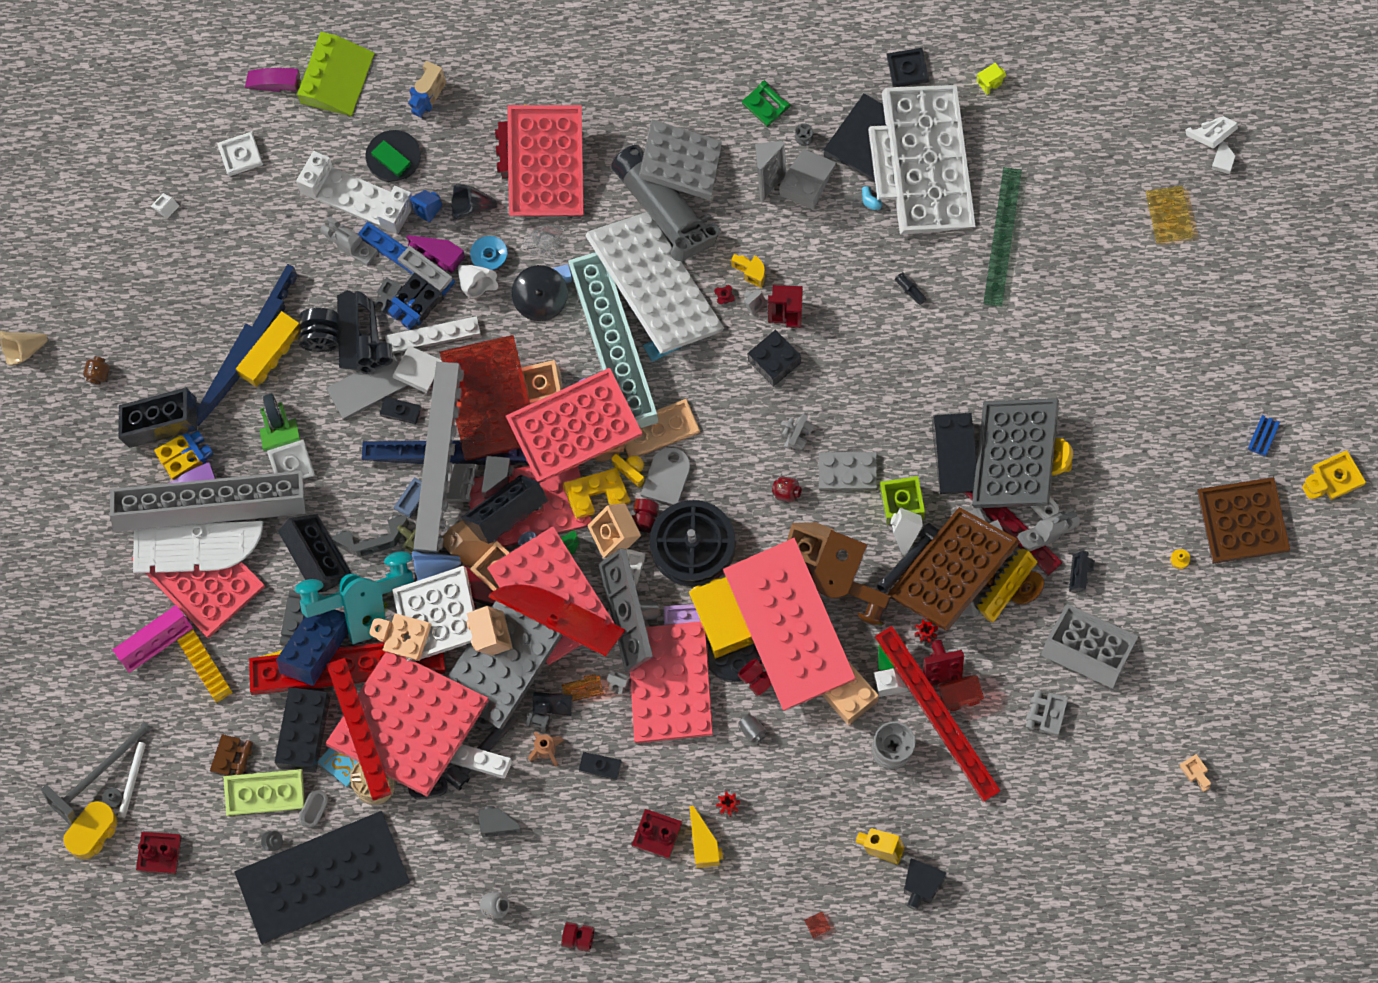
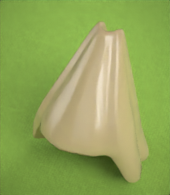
(20, 346)

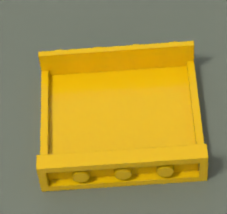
(720, 617)

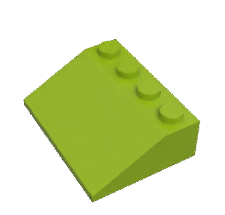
(335, 74)

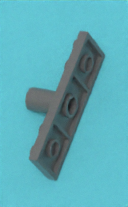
(627, 609)

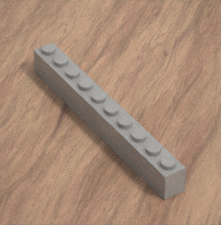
(437, 458)

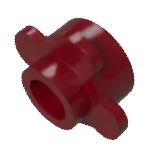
(724, 299)

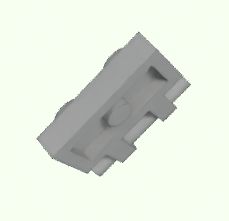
(1052, 715)

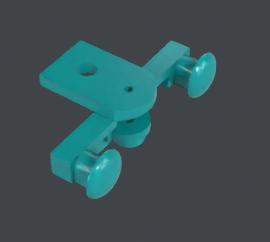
(357, 595)

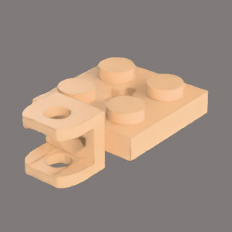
(393, 635)

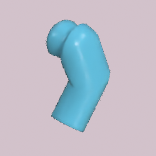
(870, 201)

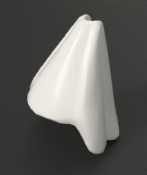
(476, 280)

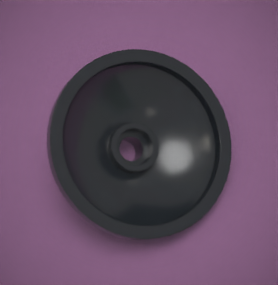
(553, 296)

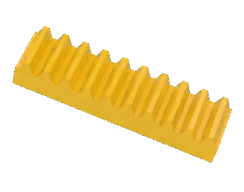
(1007, 585)
(204, 666)

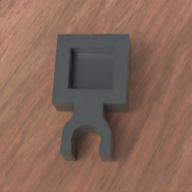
(387, 291)

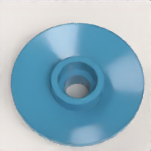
(488, 245)

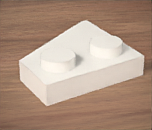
(1213, 131)

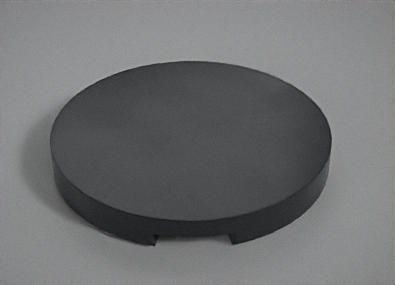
(404, 144)
(729, 665)

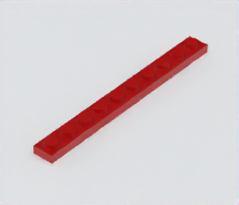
(937, 714)

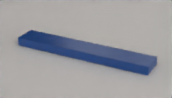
(388, 247)

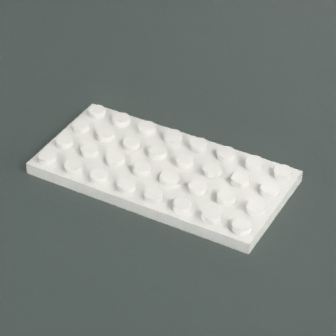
(654, 282)

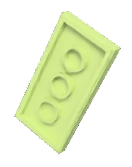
(264, 792)

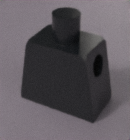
(922, 883)

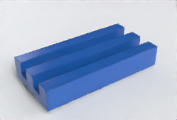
(1269, 422)

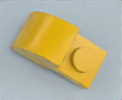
(753, 270)

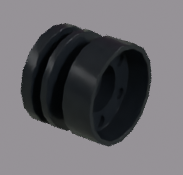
(319, 329)

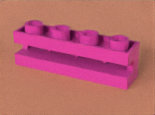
(152, 638)

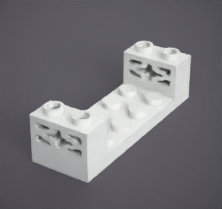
(354, 195)

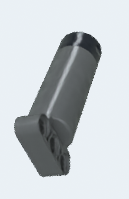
(666, 207)

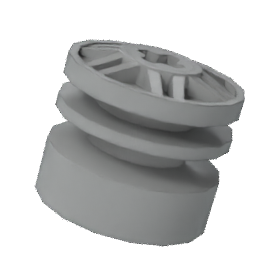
(900, 737)

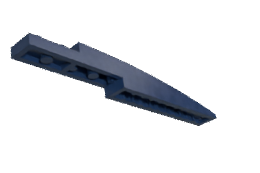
(248, 337)
(414, 453)

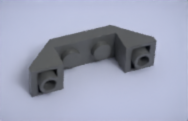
(364, 547)

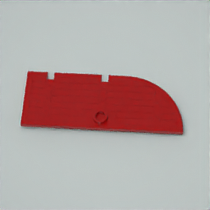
(558, 616)

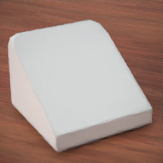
(165, 205)

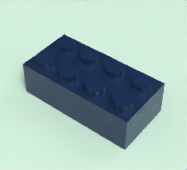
(313, 646)

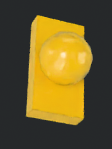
(630, 468)

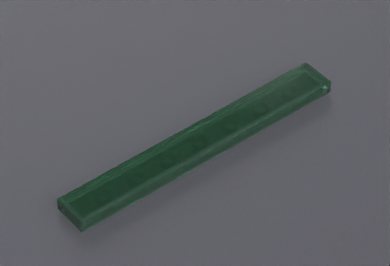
(1002, 237)

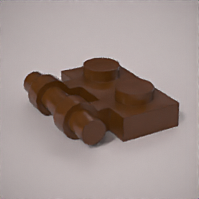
(226, 754)

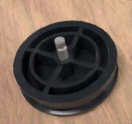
(692, 542)

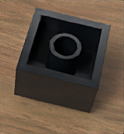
(774, 358)

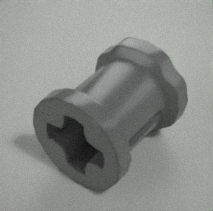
(538, 721)

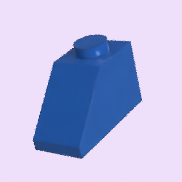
(426, 204)

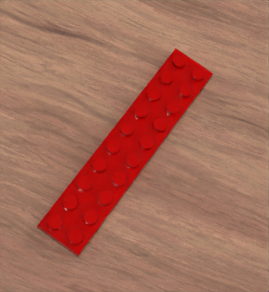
(361, 661)

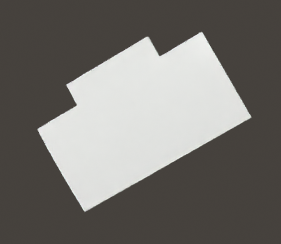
(923, 159)

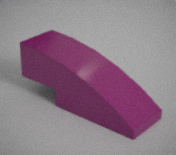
(273, 79)

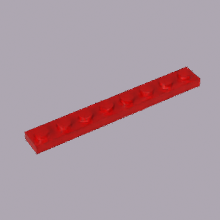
(359, 729)

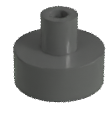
(112, 797)

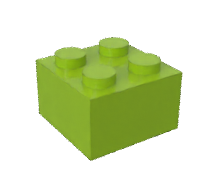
(903, 494)

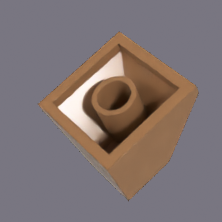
(810, 539)
(462, 542)

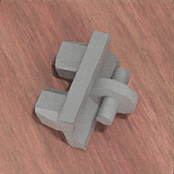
(801, 425)

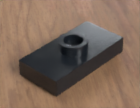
(400, 410)
(600, 765)

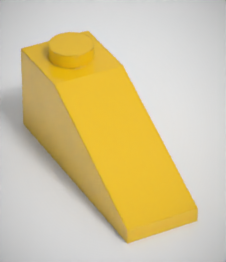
(705, 845)

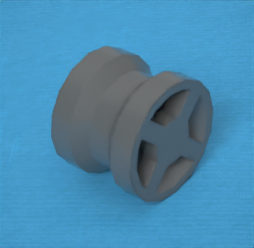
(804, 130)

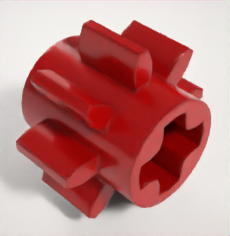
(923, 636)
(724, 809)

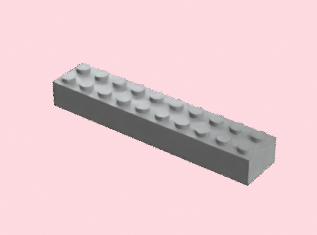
(207, 501)

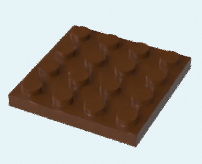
(1243, 520)

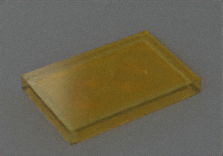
(1169, 214)

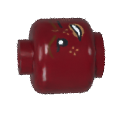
(786, 489)

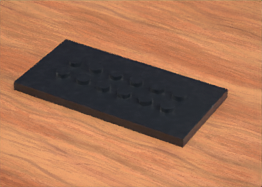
(321, 877)

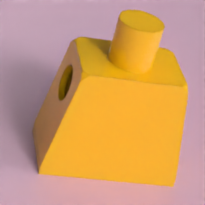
(882, 845)

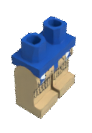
(427, 89)

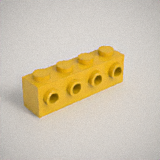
(269, 349)

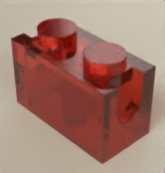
(961, 692)

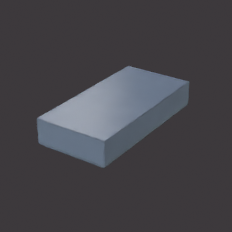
(410, 499)

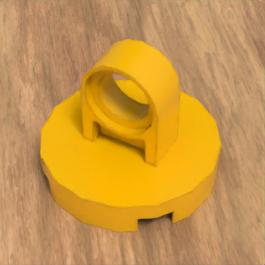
(1062, 457)

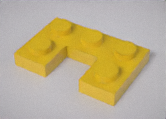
(581, 489)

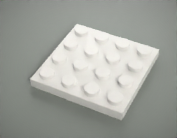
(444, 604)

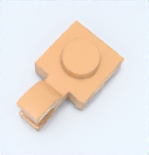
(1195, 770)

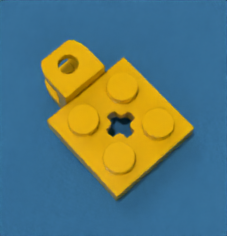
(1324, 478)

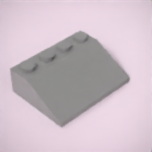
(1089, 645)

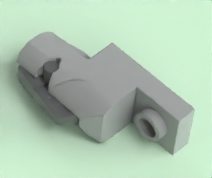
(1049, 529)

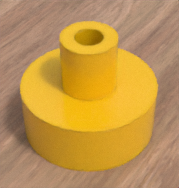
(1180, 559)

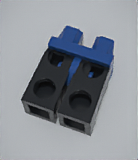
(415, 301)

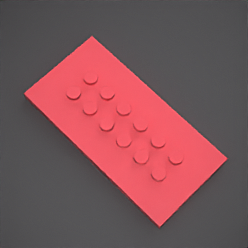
(789, 624)

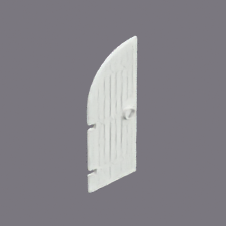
(207, 545)

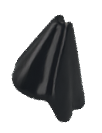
(470, 201)

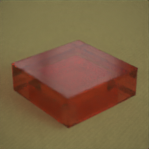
(817, 925)

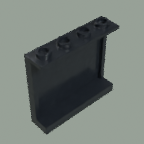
(852, 140)

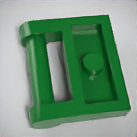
(761, 107)

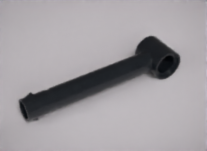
(926, 535)
(459, 775)

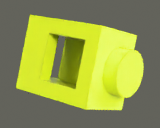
(990, 78)

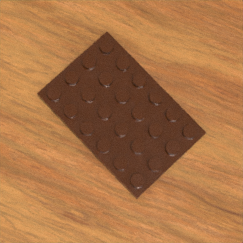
(953, 568)

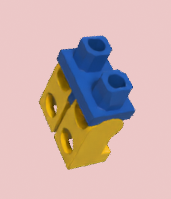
(183, 454)

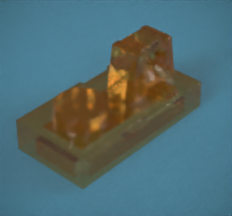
(583, 689)

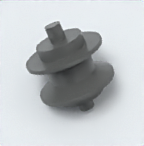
(272, 841)

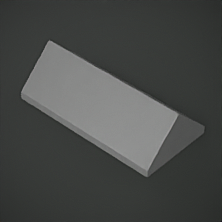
(770, 166)

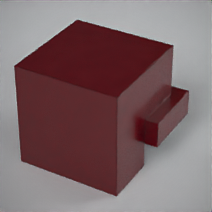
(786, 305)

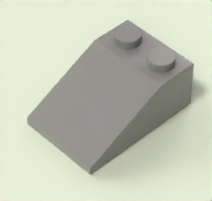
(807, 178)

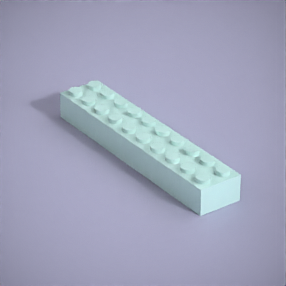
(612, 334)

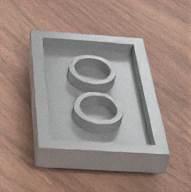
(847, 470)

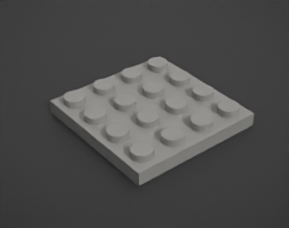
(680, 159)

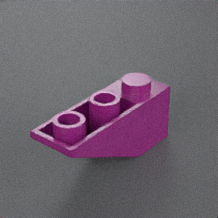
(441, 251)

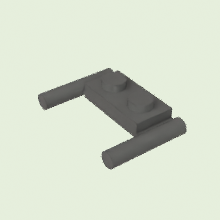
(292, 617)

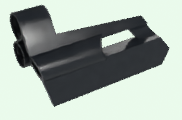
(359, 350)

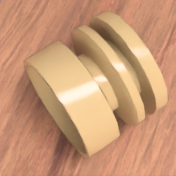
(361, 789)

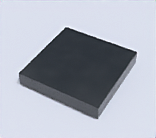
(907, 67)

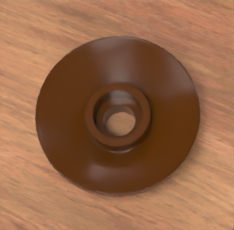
(1029, 589)

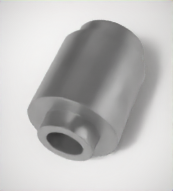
(752, 728)

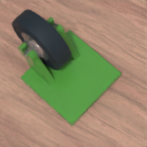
(279, 433)

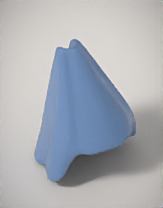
(433, 564)

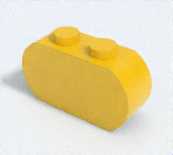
(90, 830)

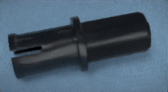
(910, 288)

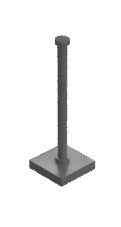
(62, 805)

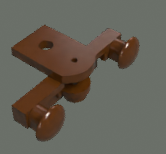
(843, 574)

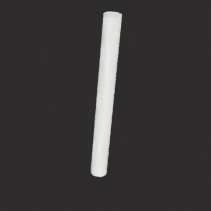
(131, 780)

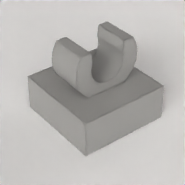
(754, 301)
(619, 679)

